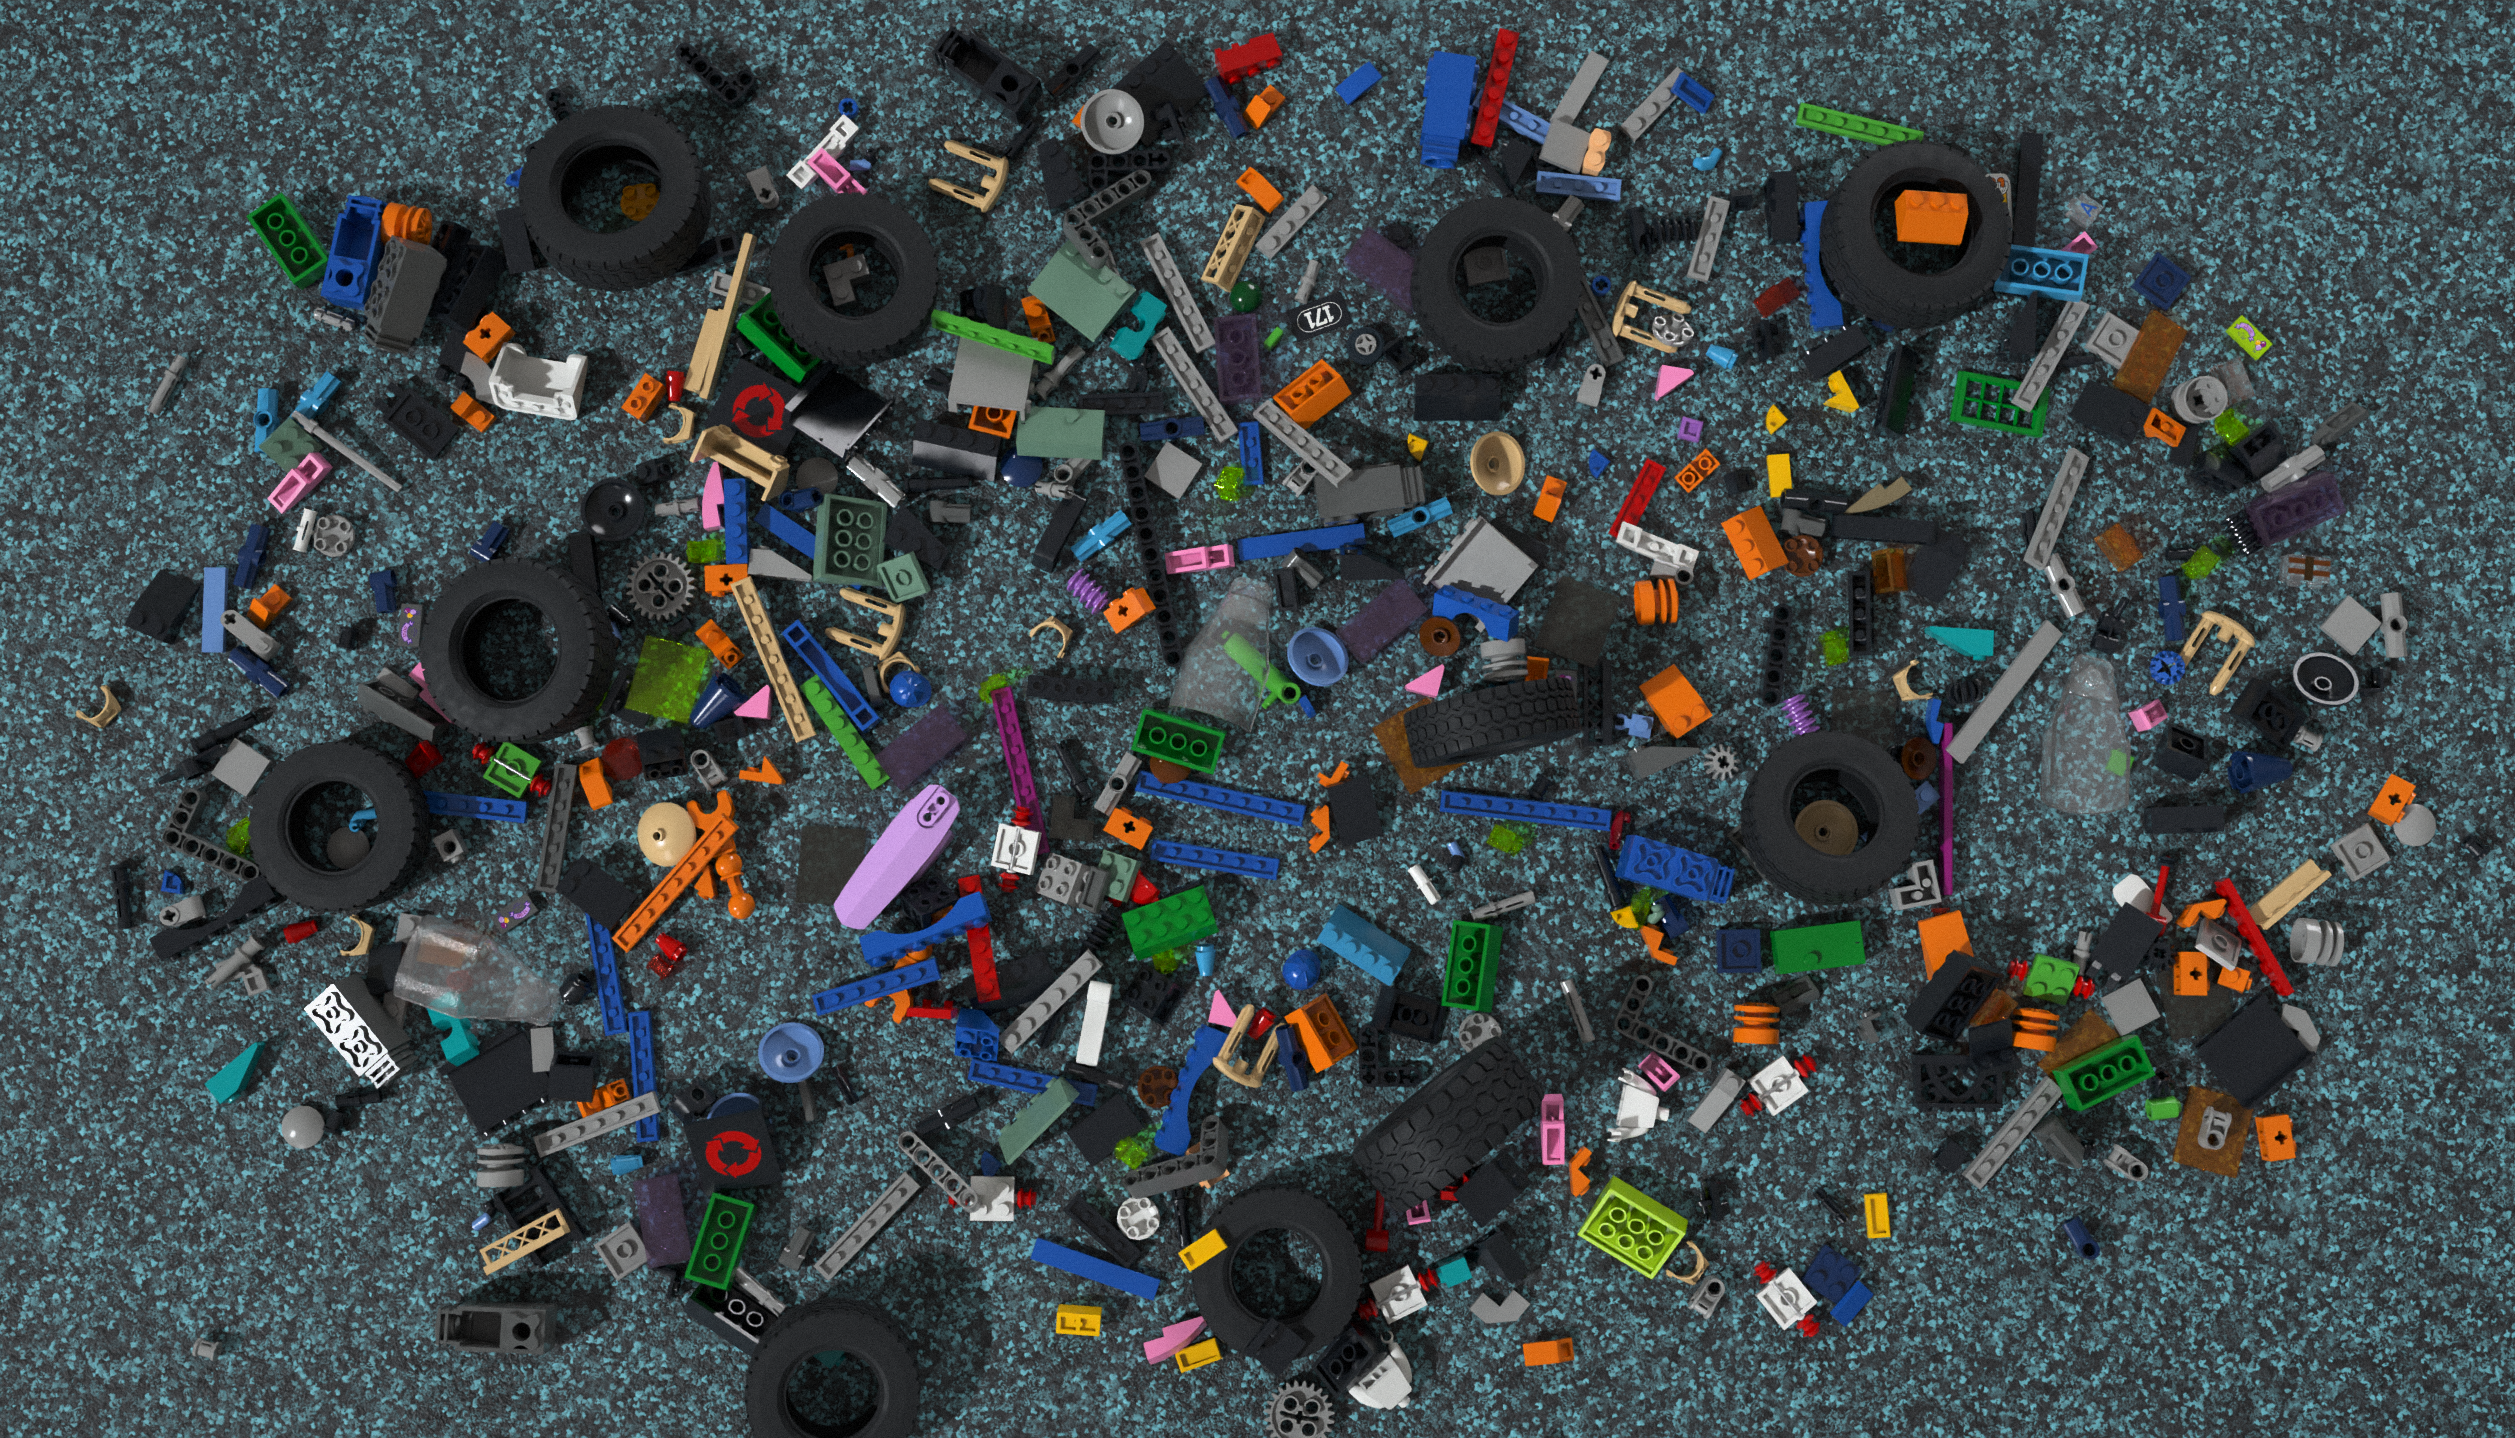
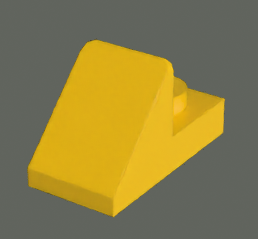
(1844, 399)

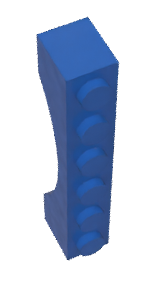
(1824, 306)
(832, 676)
(966, 914)
(1174, 1132)

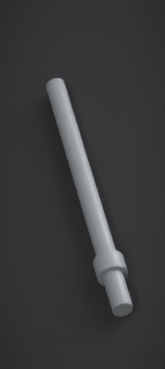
(313, 427)

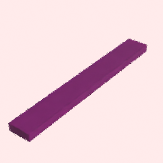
(1018, 760)
(1945, 850)

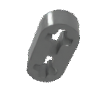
(873, 686)

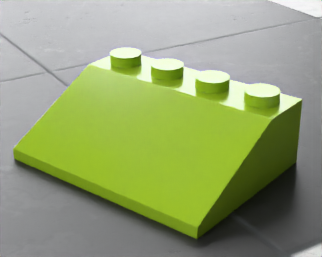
(1633, 1227)

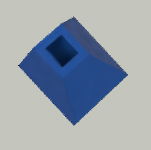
(976, 1036)

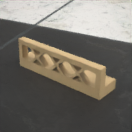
(1236, 248)
(702, 351)
(2287, 894)
(524, 1249)

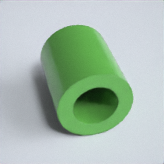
(2162, 1108)

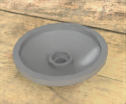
(1112, 137)

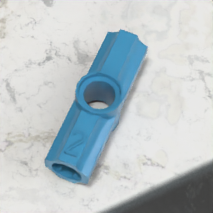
(316, 399)
(266, 407)
(1432, 512)
(1101, 536)

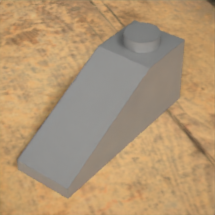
(769, 564)
(1716, 1099)

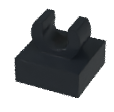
(1740, 199)

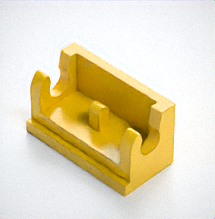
(1078, 1320)

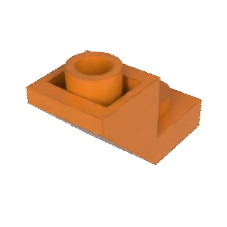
(1260, 189)
(1038, 319)
(720, 644)
(594, 784)
(1321, 821)
(706, 884)
(2211, 909)
(1652, 940)
(605, 1097)
(1578, 1180)
(1548, 1352)

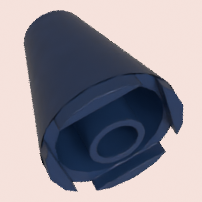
(717, 700)
(2255, 770)

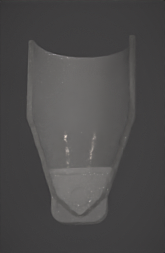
(1229, 657)
(2086, 744)
(471, 976)

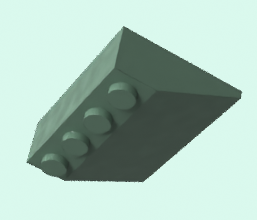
(1081, 294)
(849, 541)
(1036, 1118)

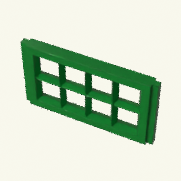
(1959, 398)

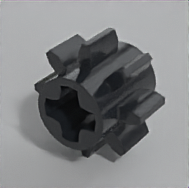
(2161, 1083)

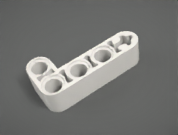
(1094, 1023)

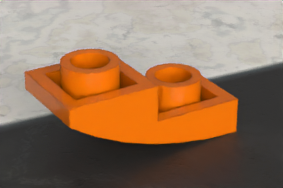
(1697, 470)

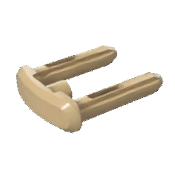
(995, 185)
(1623, 308)
(2228, 628)
(892, 632)
(1237, 1072)

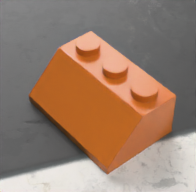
(1931, 217)
(1312, 394)
(992, 421)
(1755, 542)
(1321, 1032)

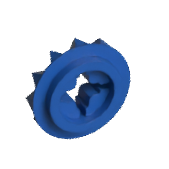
(2168, 657)

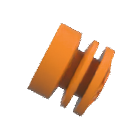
(406, 223)
(1652, 602)
(1756, 1024)
(2034, 1029)

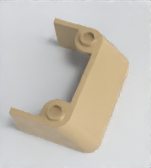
(743, 458)

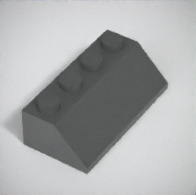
(402, 711)

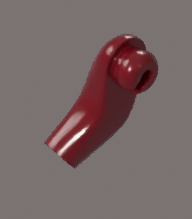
(1617, 829)

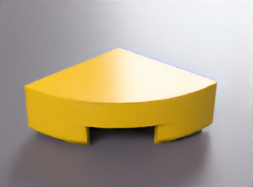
(1774, 419)
(1416, 446)
(1625, 917)

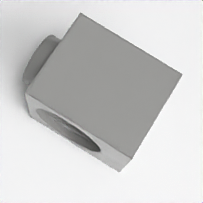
(443, 841)

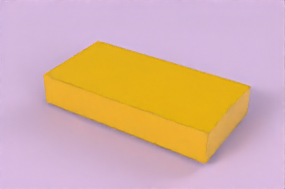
(1778, 474)
(1877, 1215)
(1202, 1250)
(1198, 1354)

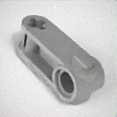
(253, 637)

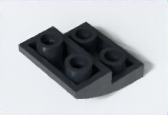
(383, 967)

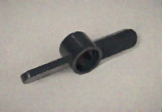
(193, 766)

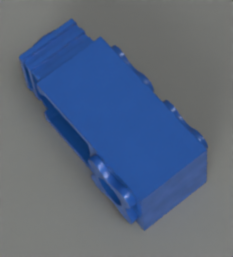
(1447, 115)
(355, 253)
(1674, 870)

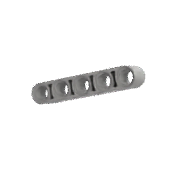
(932, 1164)

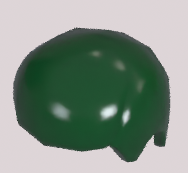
(1246, 296)

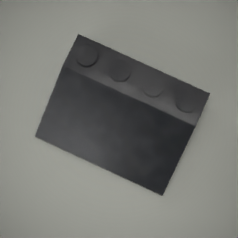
(1161, 79)
(1952, 996)

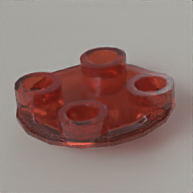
(621, 759)

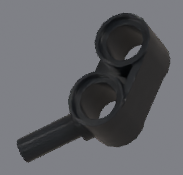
(2108, 626)

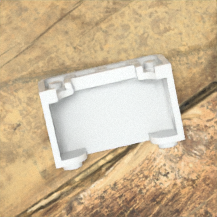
(537, 383)

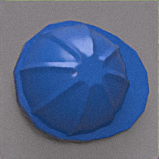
(910, 689)
(1301, 970)

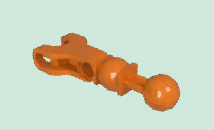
(728, 862)
(905, 998)

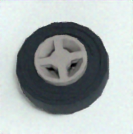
(1364, 338)

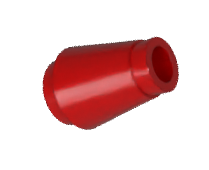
(674, 385)
(299, 931)
(671, 947)
(1261, 1023)

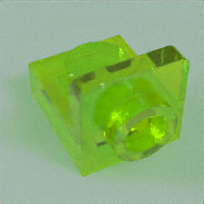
(1228, 483)
(1833, 648)
(237, 836)
(1505, 840)
(1165, 962)

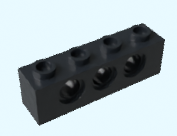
(1861, 614)
(1070, 690)

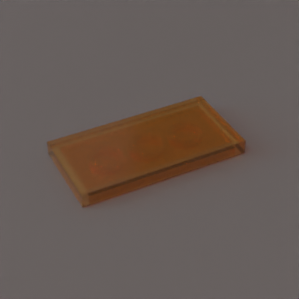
(2149, 357)

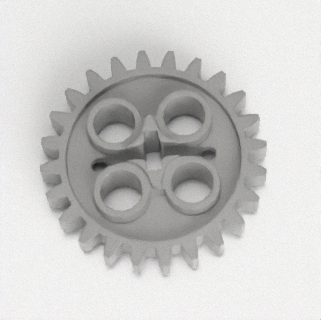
(647, 599)
(1302, 1395)

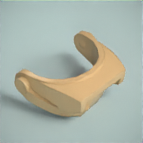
(687, 428)
(1055, 623)
(885, 665)
(1903, 689)
(110, 710)
(367, 938)
(1701, 1266)

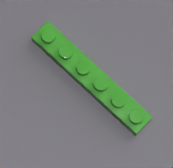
(1853, 126)
(992, 336)
(844, 732)

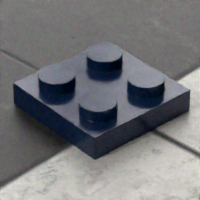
(2161, 281)
(1738, 951)
(1830, 1274)

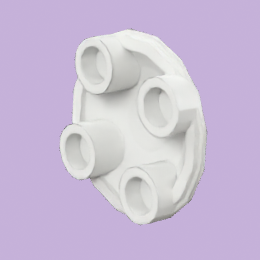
(1138, 1218)

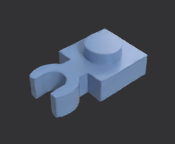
(1638, 725)

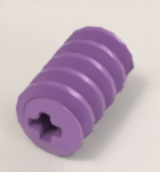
(1088, 592)
(1799, 715)

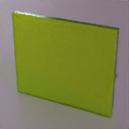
(667, 679)

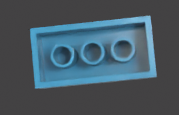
(2047, 271)

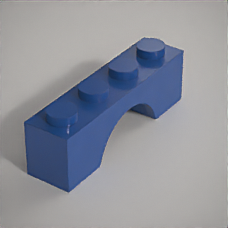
(736, 520)
(1498, 619)

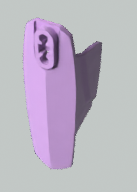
(898, 857)

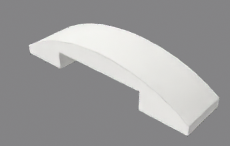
(834, 144)
(1655, 547)

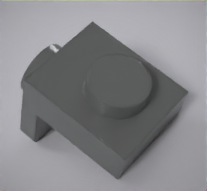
(1866, 1029)

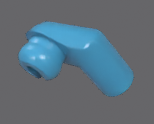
(1707, 163)
(360, 819)

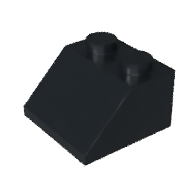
(2182, 752)

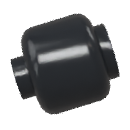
(575, 989)

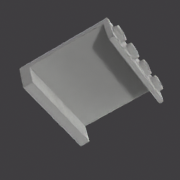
(992, 378)
(1482, 564)

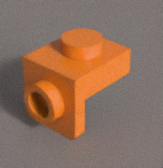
(1537, 668)
(1339, 775)
(2236, 979)

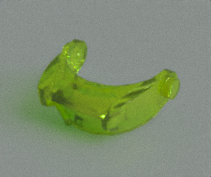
(1641, 906)

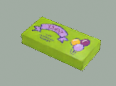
(2248, 337)

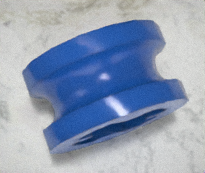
(847, 101)
(1595, 289)

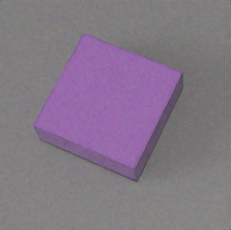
(1690, 429)

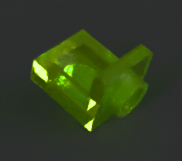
(2230, 427)
(704, 551)
(2200, 563)
(994, 682)
(1130, 1152)

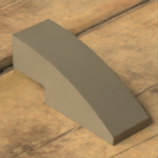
(1879, 497)

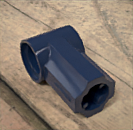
(800, 500)
(488, 547)
(383, 587)
(1672, 922)
(2079, 1237)

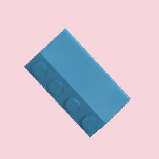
(1364, 945)

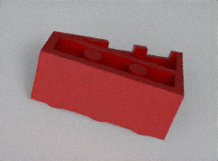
(1248, 59)

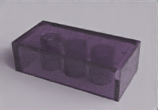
(1382, 267)
(1239, 359)
(2295, 507)
(1381, 621)
(922, 747)
(662, 1219)

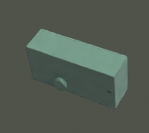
(1061, 433)

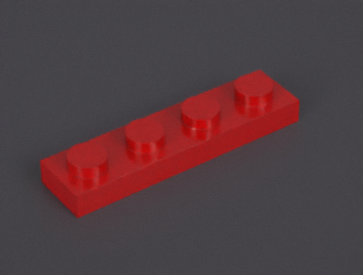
(1638, 496)

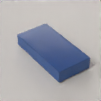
(1692, 93)
(1851, 1303)

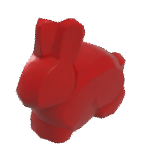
(1142, 892)

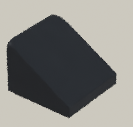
(1738, 482)

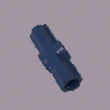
(1227, 107)
(1158, 430)
(252, 556)
(2171, 608)
(259, 671)
(1292, 1057)

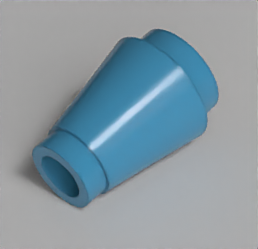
(1723, 356)
(1205, 958)
(626, 1163)

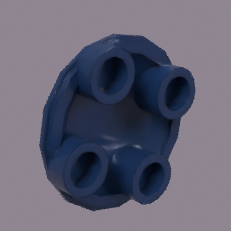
(1020, 470)

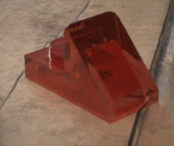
(1776, 297)

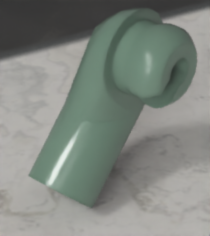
(1657, 914)

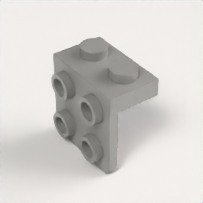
(1063, 879)

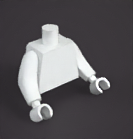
(1637, 1108)
(1388, 1382)

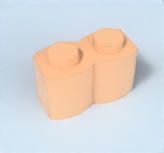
(1596, 150)

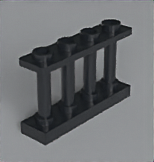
(550, 1195)

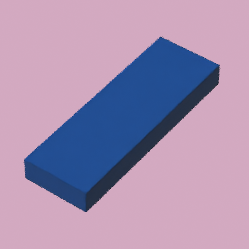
(1251, 453)

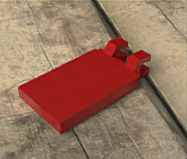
(927, 1011)

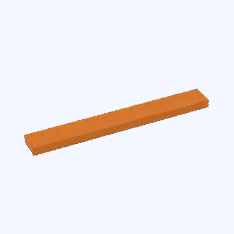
(675, 882)

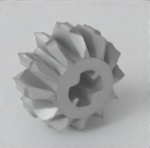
(1728, 760)

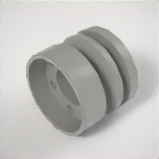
(2208, 394)
(1504, 660)
(2316, 942)
(500, 1166)

